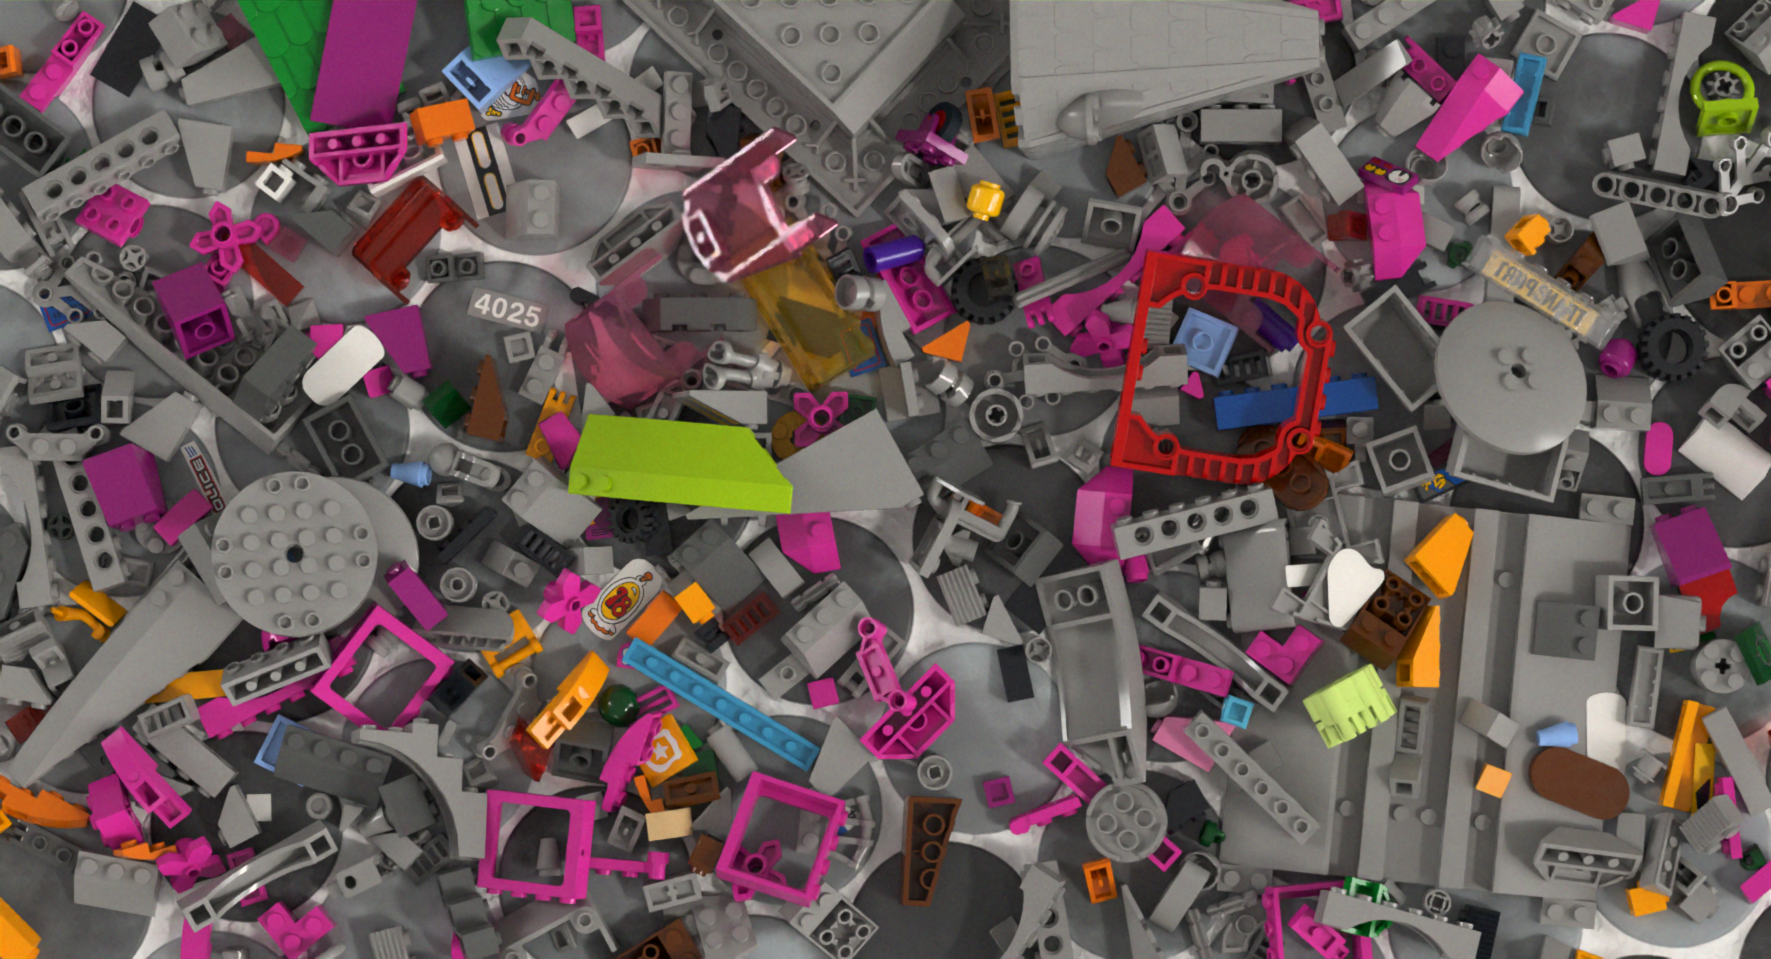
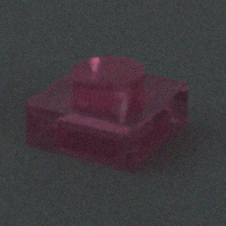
(232, 31)
(289, 244)

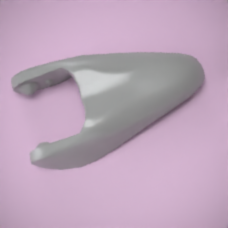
(1635, 281)

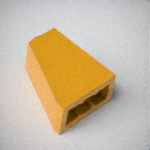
(1442, 555)

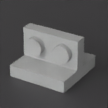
(904, 391)

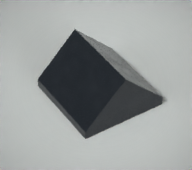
(75, 412)

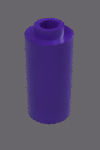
(893, 253)
(1275, 328)

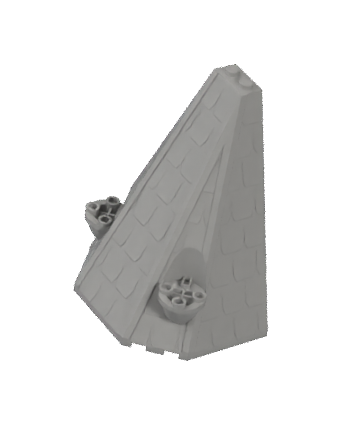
(1130, 63)

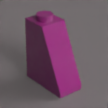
(404, 338)
(415, 594)

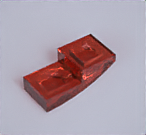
(25, 722)

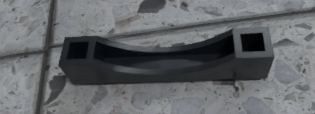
(723, 134)

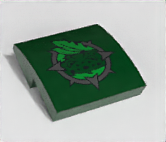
(1756, 651)

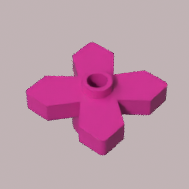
(229, 251)
(1103, 338)
(810, 409)
(565, 598)
(765, 859)
(189, 862)

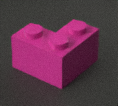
(1286, 659)
(113, 812)
(296, 935)

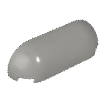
(471, 629)

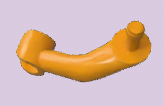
(66, 613)

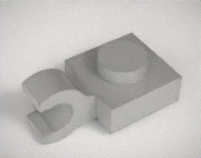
(1359, 431)

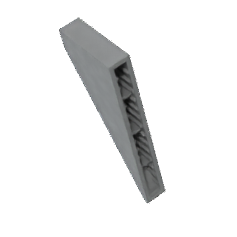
(841, 473)

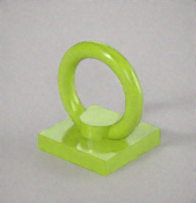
(1728, 114)

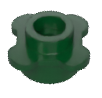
(1452, 249)

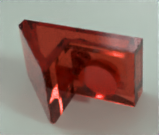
(1347, 226)

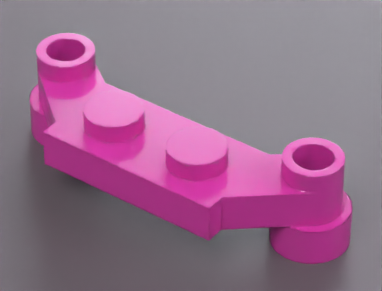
(543, 117)
(878, 667)
(654, 866)

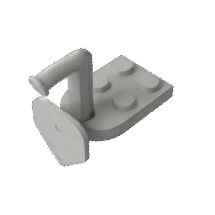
(939, 245)
(947, 515)

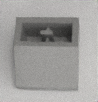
(1753, 35)
(1749, 353)

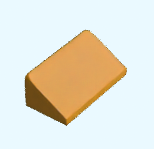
(98, 604)

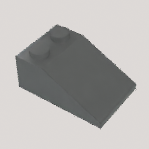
(719, 565)
(409, 804)

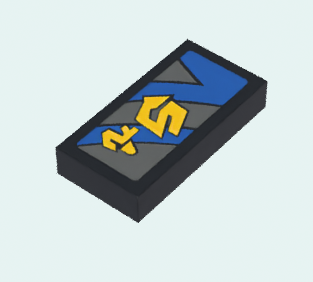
(1438, 487)

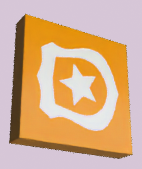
(670, 754)

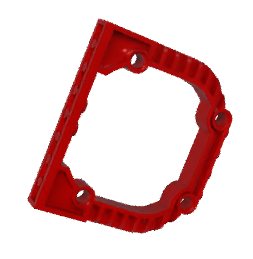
(1162, 280)

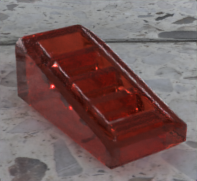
(745, 611)

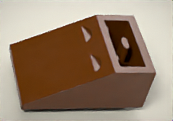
(489, 412)
(1386, 620)
(669, 942)

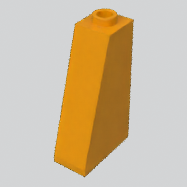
(16, 936)

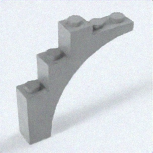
(461, 807)

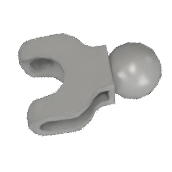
(449, 460)

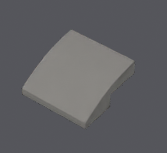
(54, 373)

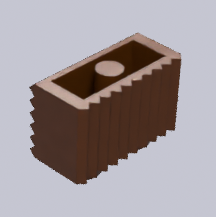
(706, 854)

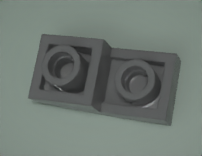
(455, 267)

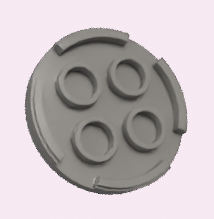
(1126, 822)

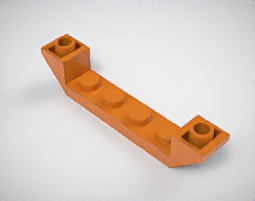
(1742, 296)

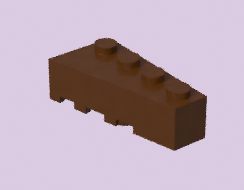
(924, 845)

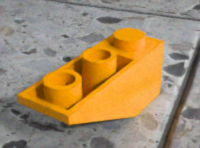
(1419, 658)

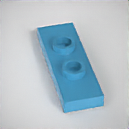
(1528, 77)

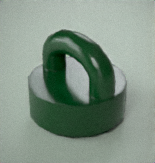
(1209, 832)
(1757, 856)

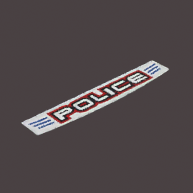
(204, 477)

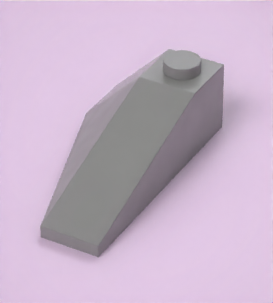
(1141, 938)

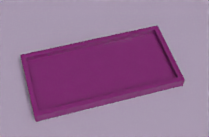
(362, 62)

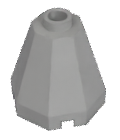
(1403, 106)

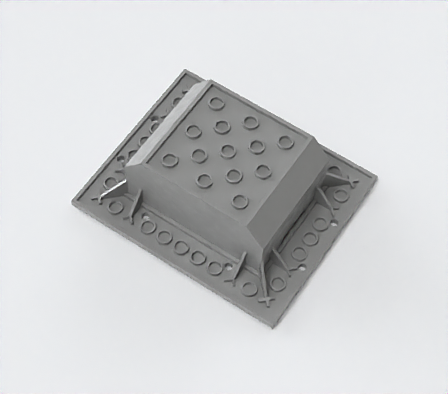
(839, 68)

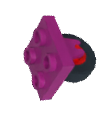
(936, 136)

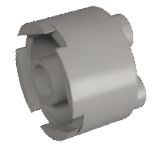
(1003, 402)
(1708, 677)

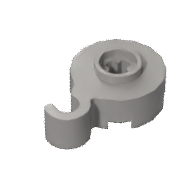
(1244, 163)

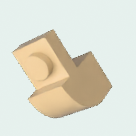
(669, 824)

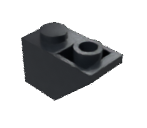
(1184, 804)

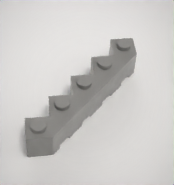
(583, 74)

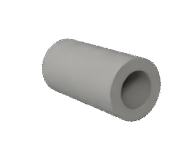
(731, 752)

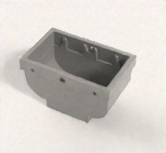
(1397, 346)
(1524, 475)

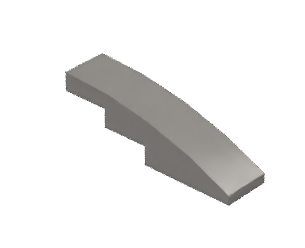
(1737, 760)

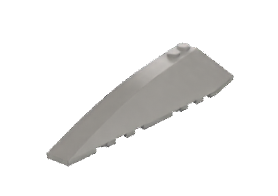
(209, 375)
(150, 649)

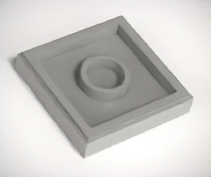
(1549, 39)

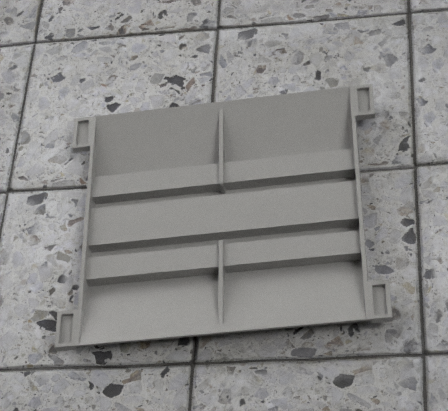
(1485, 654)

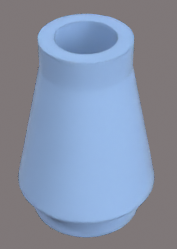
(412, 473)
(1558, 735)

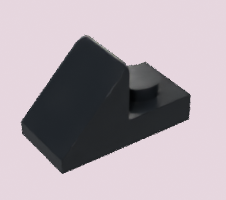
(1705, 173)

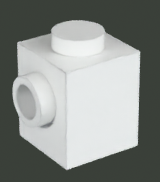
(276, 182)

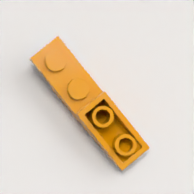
(571, 702)

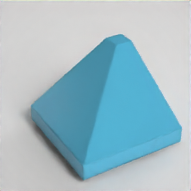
(1236, 711)

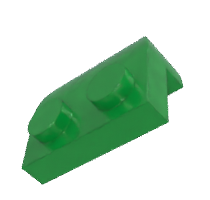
(1378, 893)

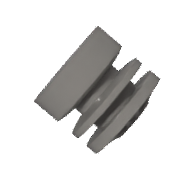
(1034, 220)

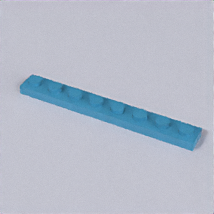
(721, 704)

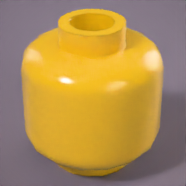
(985, 200)

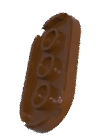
(1298, 485)
(1579, 783)

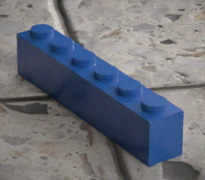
(1278, 404)

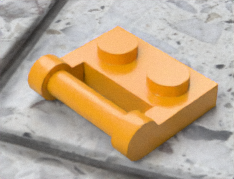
(522, 630)

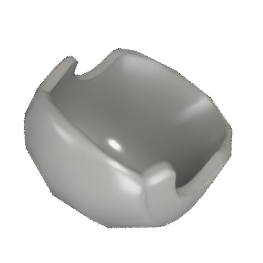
(1501, 151)
(1427, 169)
(1160, 698)
(1207, 861)

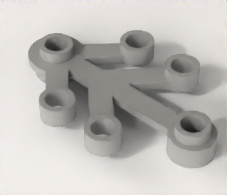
(1743, 173)
(1180, 183)
(822, 244)
(57, 291)
(1016, 376)

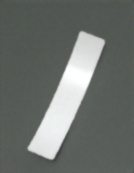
(592, 117)

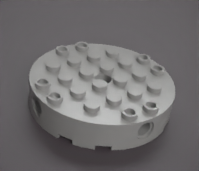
(254, 546)

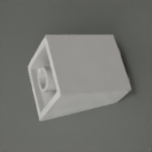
(533, 210)

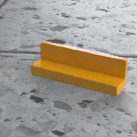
(1678, 779)

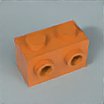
(442, 122)

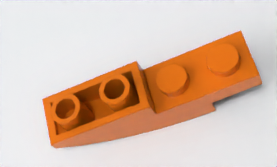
(45, 810)

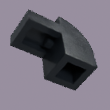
(458, 688)

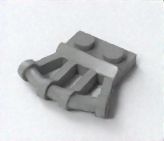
(813, 827)

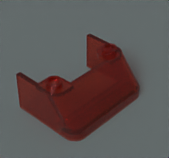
(405, 232)

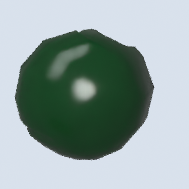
(618, 705)

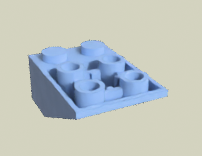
(485, 79)

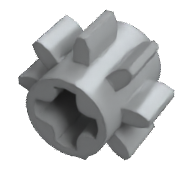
(1486, 32)
(1722, 81)
(1357, 275)
(1617, 305)

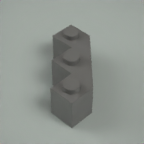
(699, 313)
(15, 550)
(468, 912)

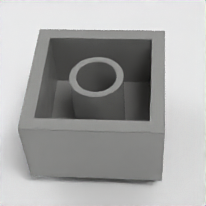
(188, 33)
(1400, 461)
(1627, 602)

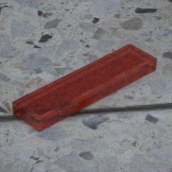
(269, 273)

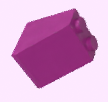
(194, 310)
(127, 486)
(1689, 545)

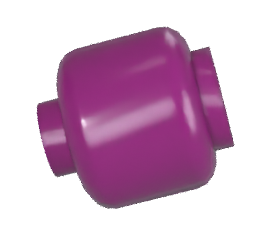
(1618, 358)

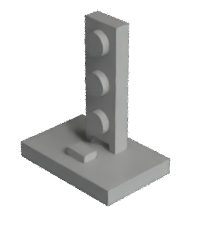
(676, 131)

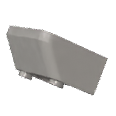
(543, 916)

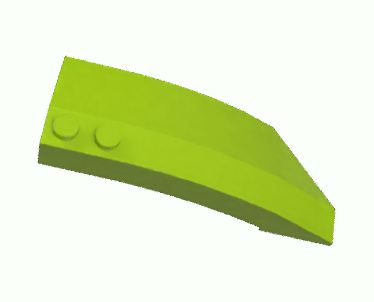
(677, 464)

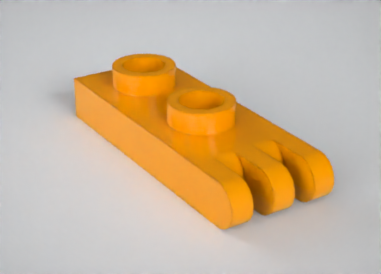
(538, 444)

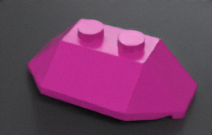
(359, 153)
(1393, 229)
(1097, 506)
(809, 541)
(912, 732)

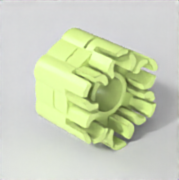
(1349, 705)

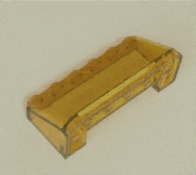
(807, 321)

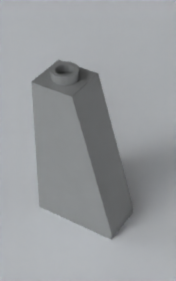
(231, 76)

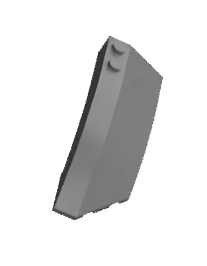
(1097, 668)

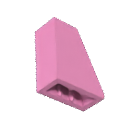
(1170, 735)

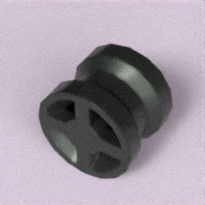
(56, 526)

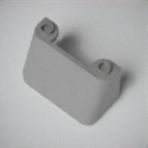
(1254, 573)

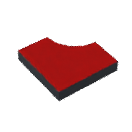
(1714, 592)

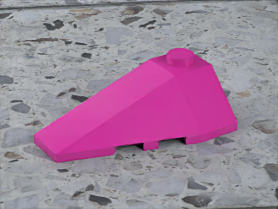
(1473, 104)

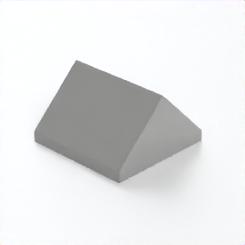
(1111, 224)
(1619, 235)
(1157, 405)

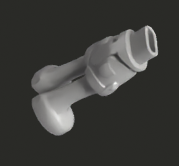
(759, 373)

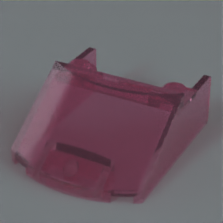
(736, 219)
(1250, 236)
(618, 349)

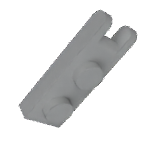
(50, 232)

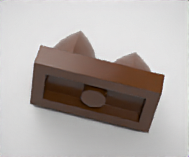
(691, 790)

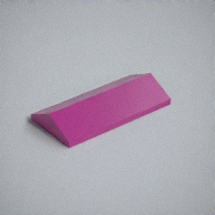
(916, 294)

